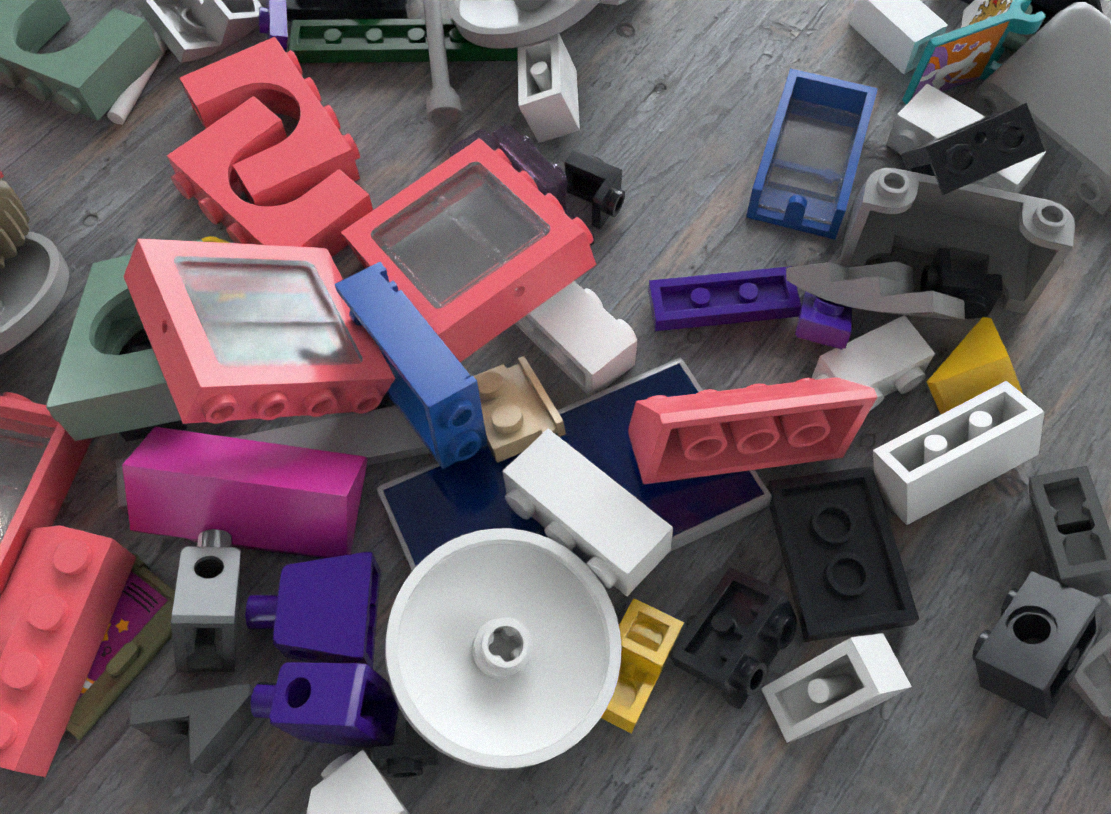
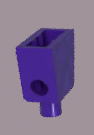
(323, 610)
(329, 704)

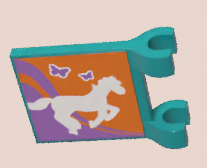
(971, 50)

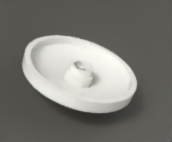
(502, 649)

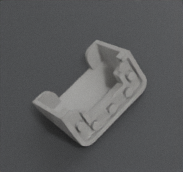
(1068, 90)
(980, 225)

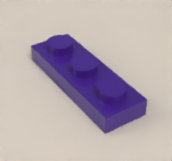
(722, 299)

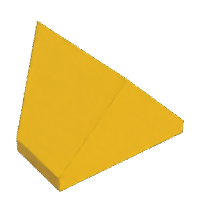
(972, 368)

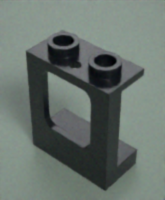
(977, 149)

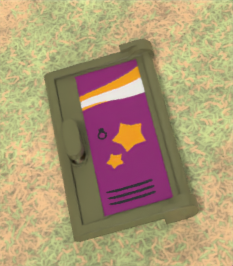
(138, 622)

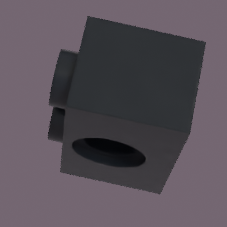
(1037, 673)

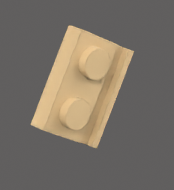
(515, 409)

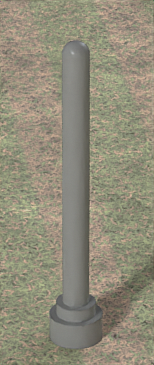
(442, 103)

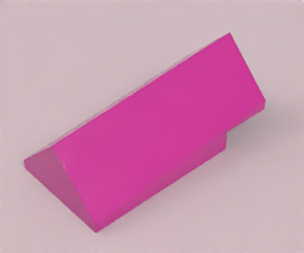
(252, 489)

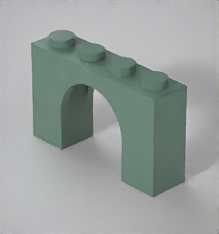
(83, 76)
(96, 386)

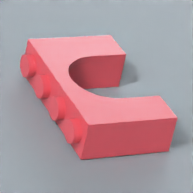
(276, 80)
(207, 172)

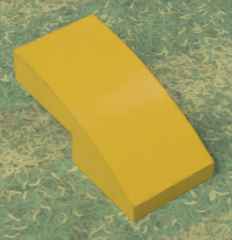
(645, 647)

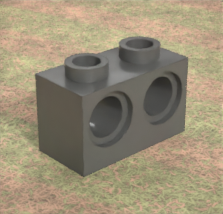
(1072, 529)

